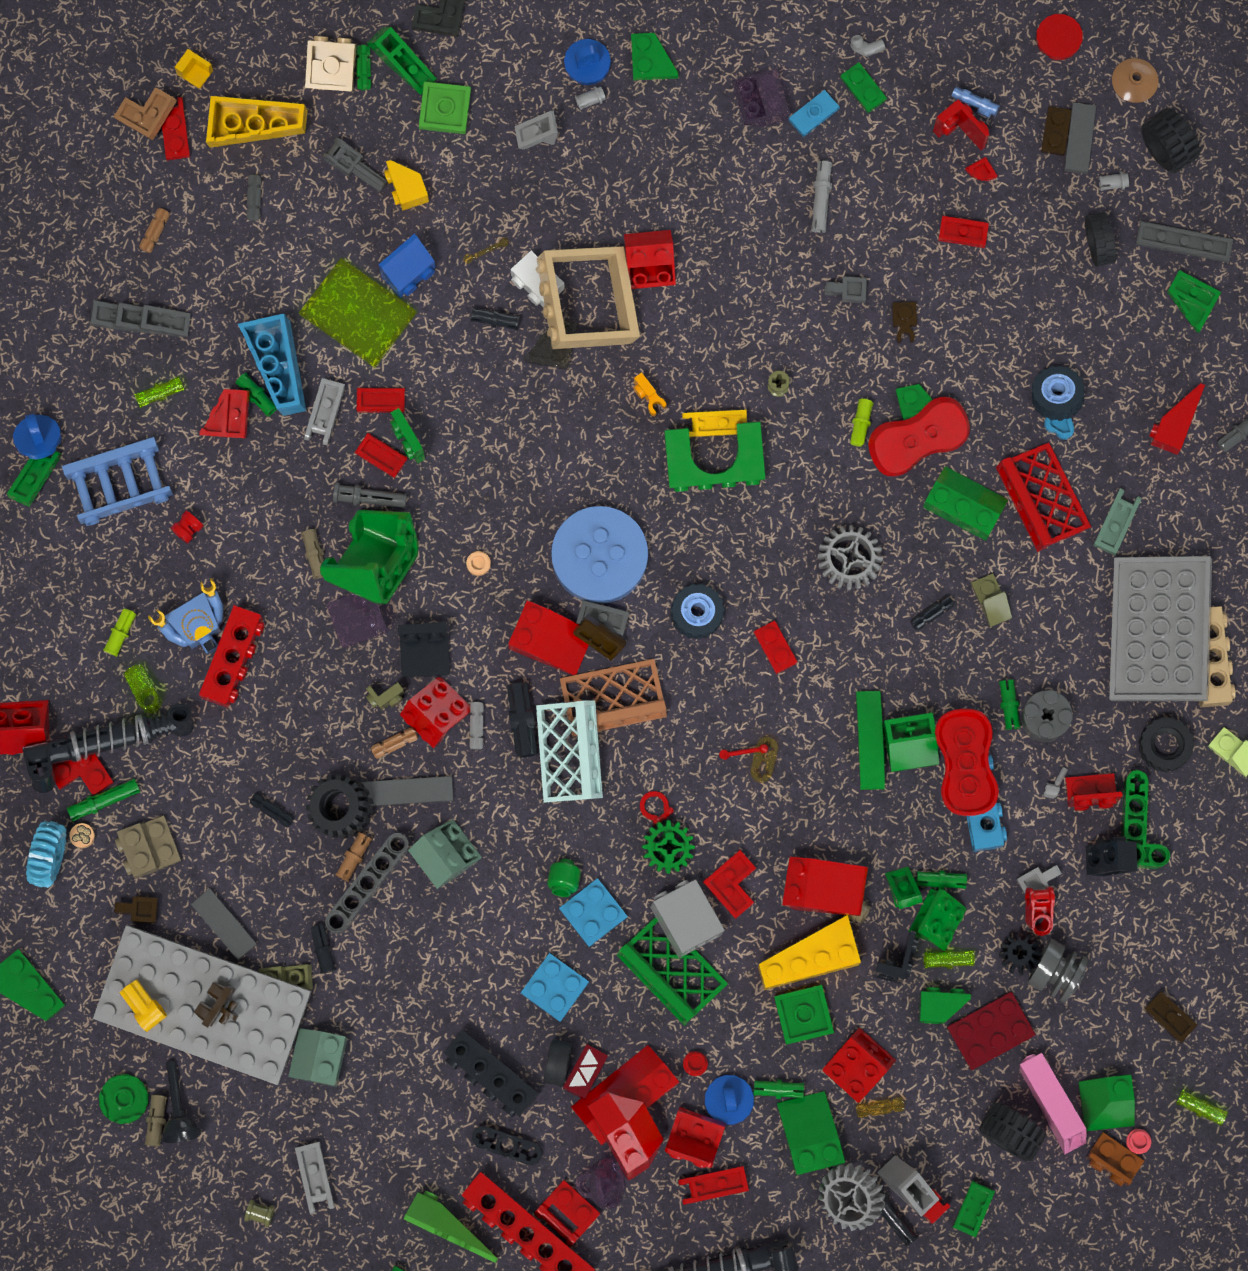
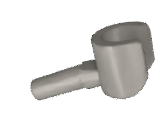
(1053, 789)

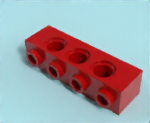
(238, 620)

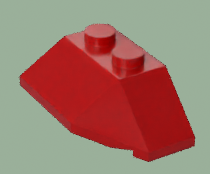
(627, 1131)

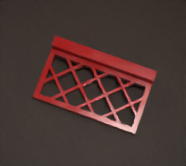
(1024, 499)

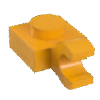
(645, 389)

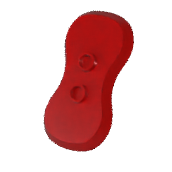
(935, 429)
(968, 780)

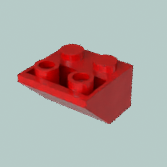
(650, 259)

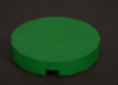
(130, 1096)

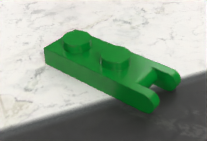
(32, 479)

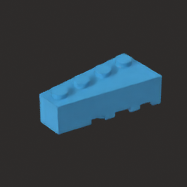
(276, 358)

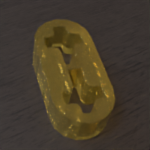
(770, 761)

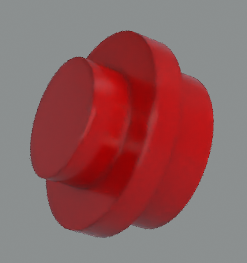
(695, 1063)

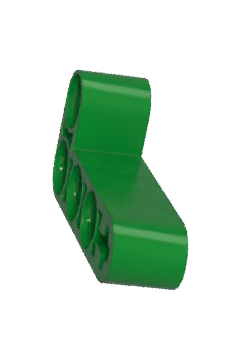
(1140, 821)

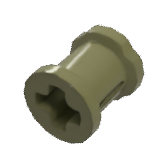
(778, 375)
(259, 1213)

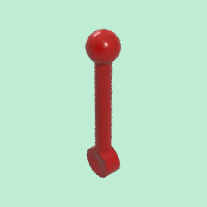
(724, 754)

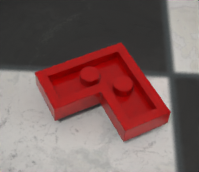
(89, 770)
(725, 884)

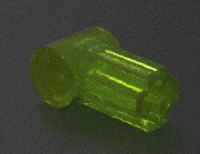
(142, 688)

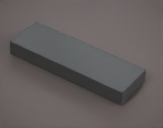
(1080, 138)
(224, 924)

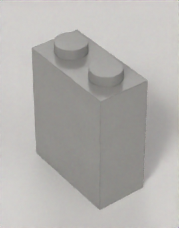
(686, 917)

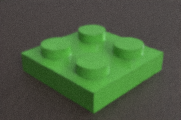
(444, 108)

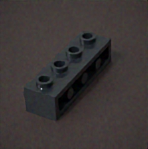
(490, 1073)

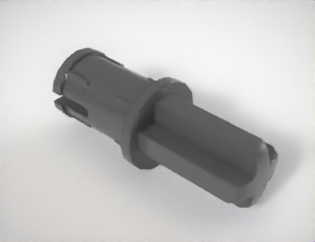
(1238, 433)

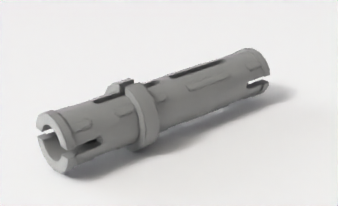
(822, 186)

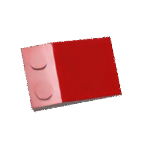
(548, 639)
(824, 886)

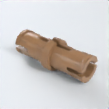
(353, 857)

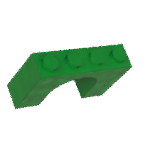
(746, 467)

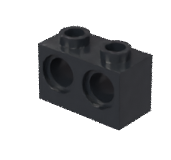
(1111, 857)

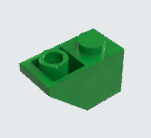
(938, 1006)

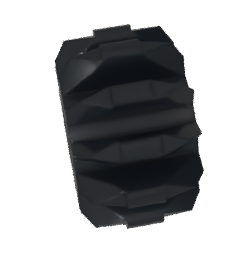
(1013, 959)

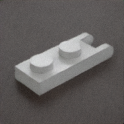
(325, 409)
(314, 1175)

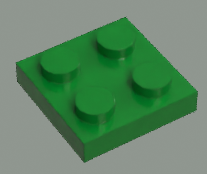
(410, 443)
(803, 1015)

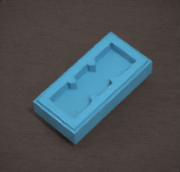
(814, 113)

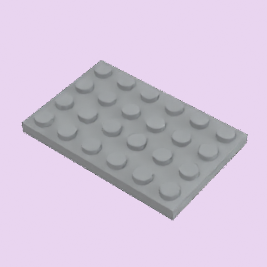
(1161, 628)

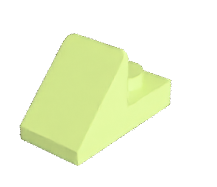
(1231, 750)

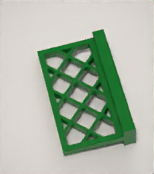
(658, 986)

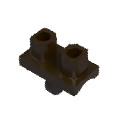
(222, 995)

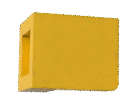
(193, 69)

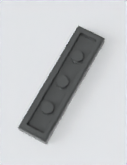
(1184, 241)
(410, 791)

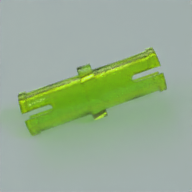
(159, 392)
(949, 959)
(1202, 1108)

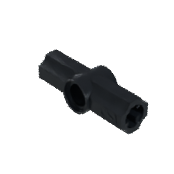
(521, 720)

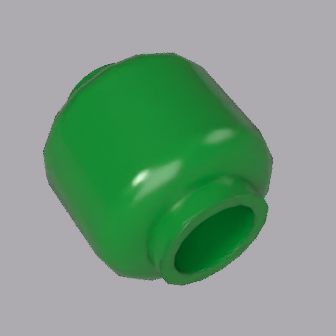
(563, 878)

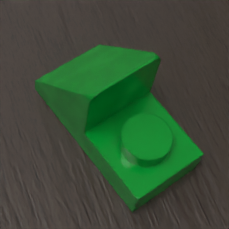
(903, 888)

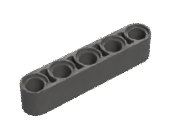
(372, 872)

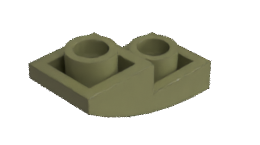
(298, 975)

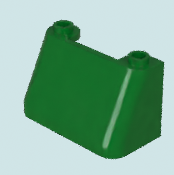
(377, 557)

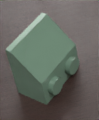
(318, 1057)

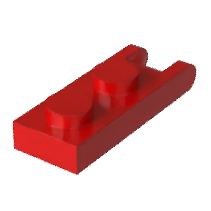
(176, 133)
(715, 1185)

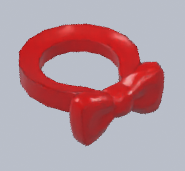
(667, 811)

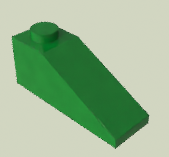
(400, 58)

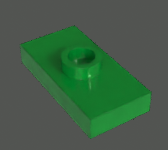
(973, 1209)

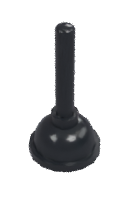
(179, 1126)

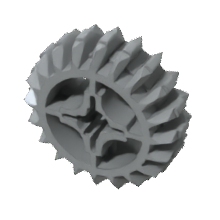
(839, 554)
(866, 1196)

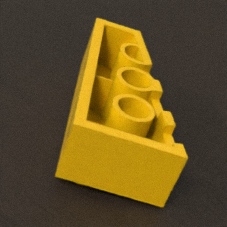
(252, 120)

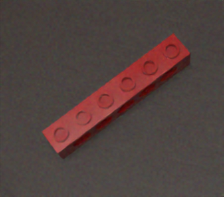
(484, 1186)

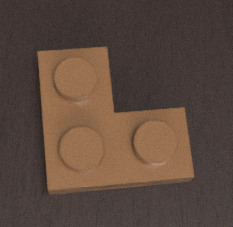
(146, 119)

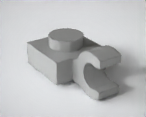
(1038, 880)

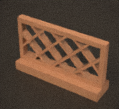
(622, 715)

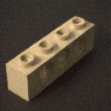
(1222, 694)

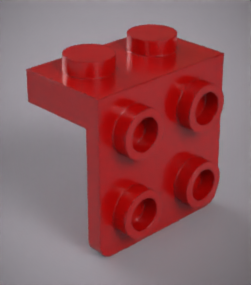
(435, 711)
(695, 1138)

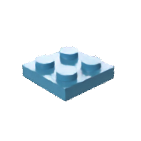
(593, 912)
(554, 987)

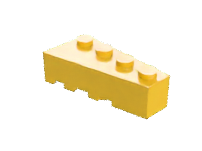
(814, 956)

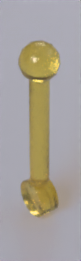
(469, 258)

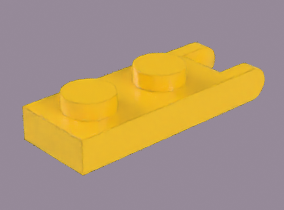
(715, 422)

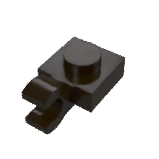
(141, 910)

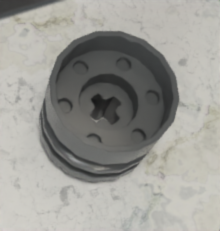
(1058, 971)

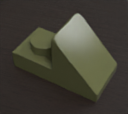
(992, 600)

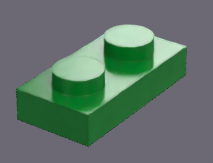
(863, 87)

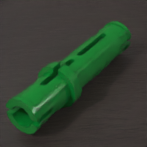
(104, 799)

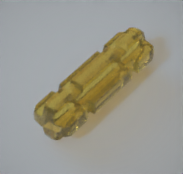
(880, 1107)

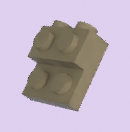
(147, 847)

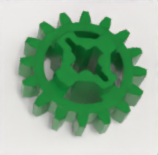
(667, 858)

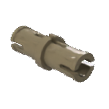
(313, 552)
(155, 1120)

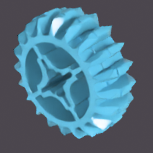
(46, 854)

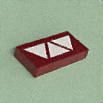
(585, 1072)

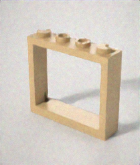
(622, 293)

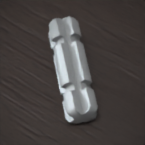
(476, 725)

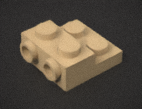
(330, 64)

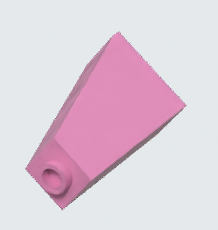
(1053, 1103)

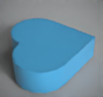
(1063, 429)

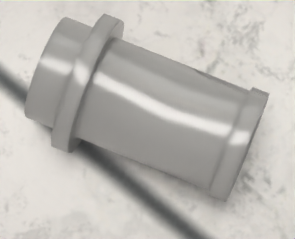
(590, 98)
(1114, 181)

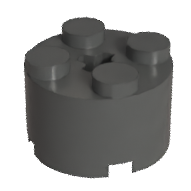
(1051, 703)

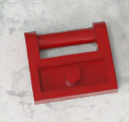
(573, 1207)

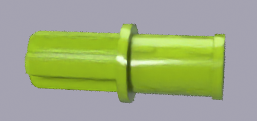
(861, 422)
(119, 632)

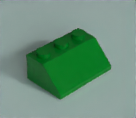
(965, 503)

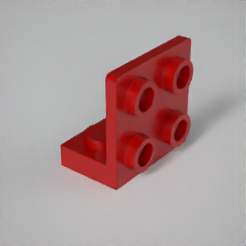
(962, 116)
(1092, 790)
(859, 1065)

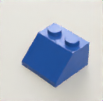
(407, 266)

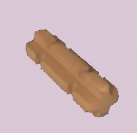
(154, 230)
(394, 743)

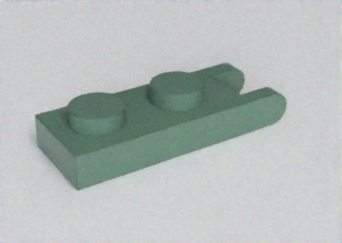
(1116, 524)

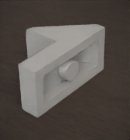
(537, 130)

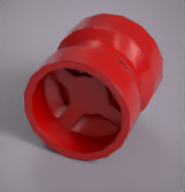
(187, 527)

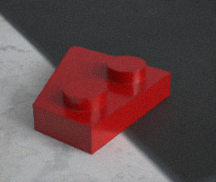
(229, 416)

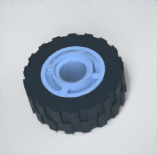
(1058, 380)
(702, 597)

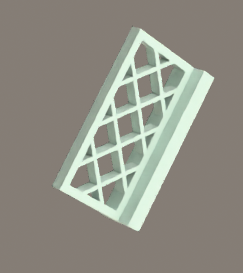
(587, 755)

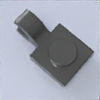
(851, 289)

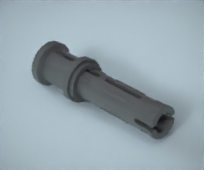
(399, 499)

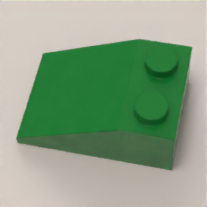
(810, 1133)

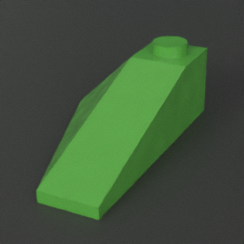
(438, 1220)

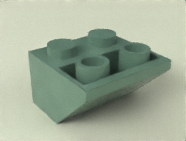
(444, 853)

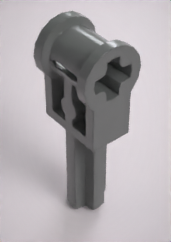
(349, 162)

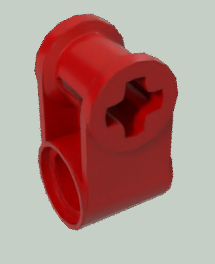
(1038, 905)

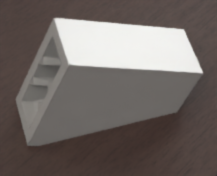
(908, 1185)

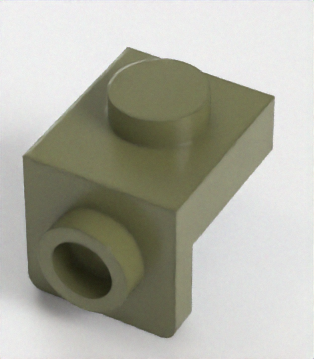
(390, 697)

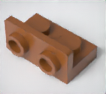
(1114, 1159)

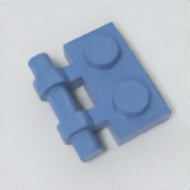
(984, 105)

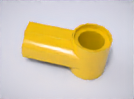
(147, 1010)

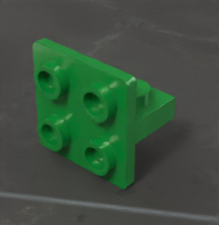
(938, 918)

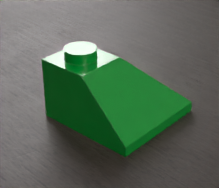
(1107, 1102)

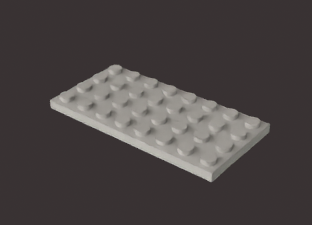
(179, 981)

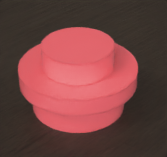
(1138, 1141)

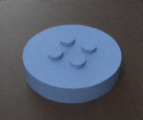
(599, 554)

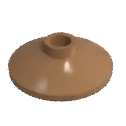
(1133, 90)

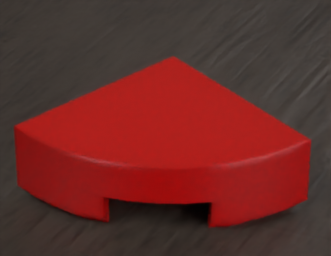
(981, 170)

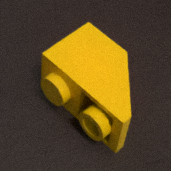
(407, 184)

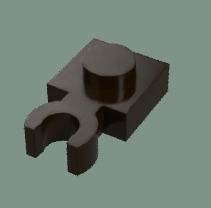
(904, 316)

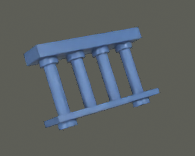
(100, 465)

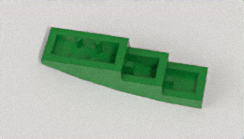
(870, 740)

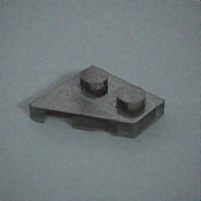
(544, 355)

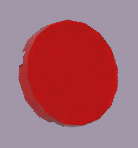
(1059, 36)

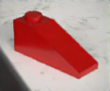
(1175, 424)

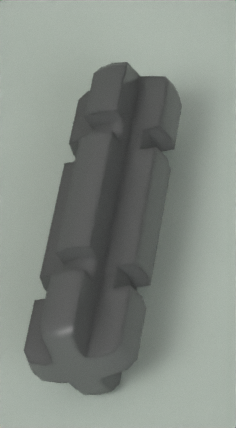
(253, 197)

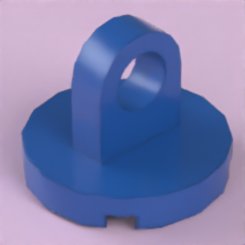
(587, 62)
(37, 436)
(729, 1099)

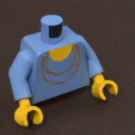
(194, 621)

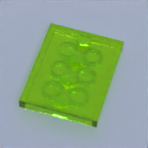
(357, 313)

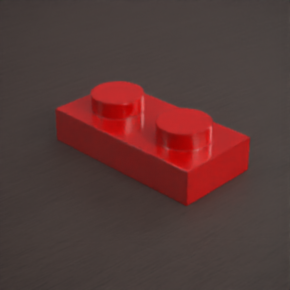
(963, 231)
(775, 647)

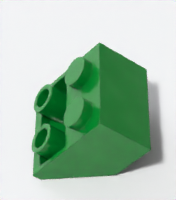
(911, 742)

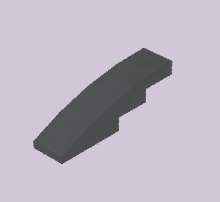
(140, 319)

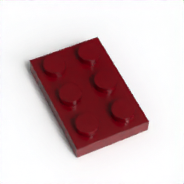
(991, 1031)

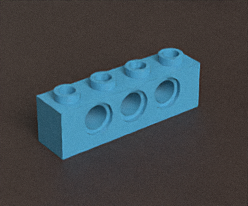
(987, 839)

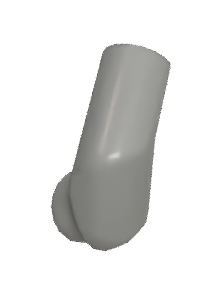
(866, 49)

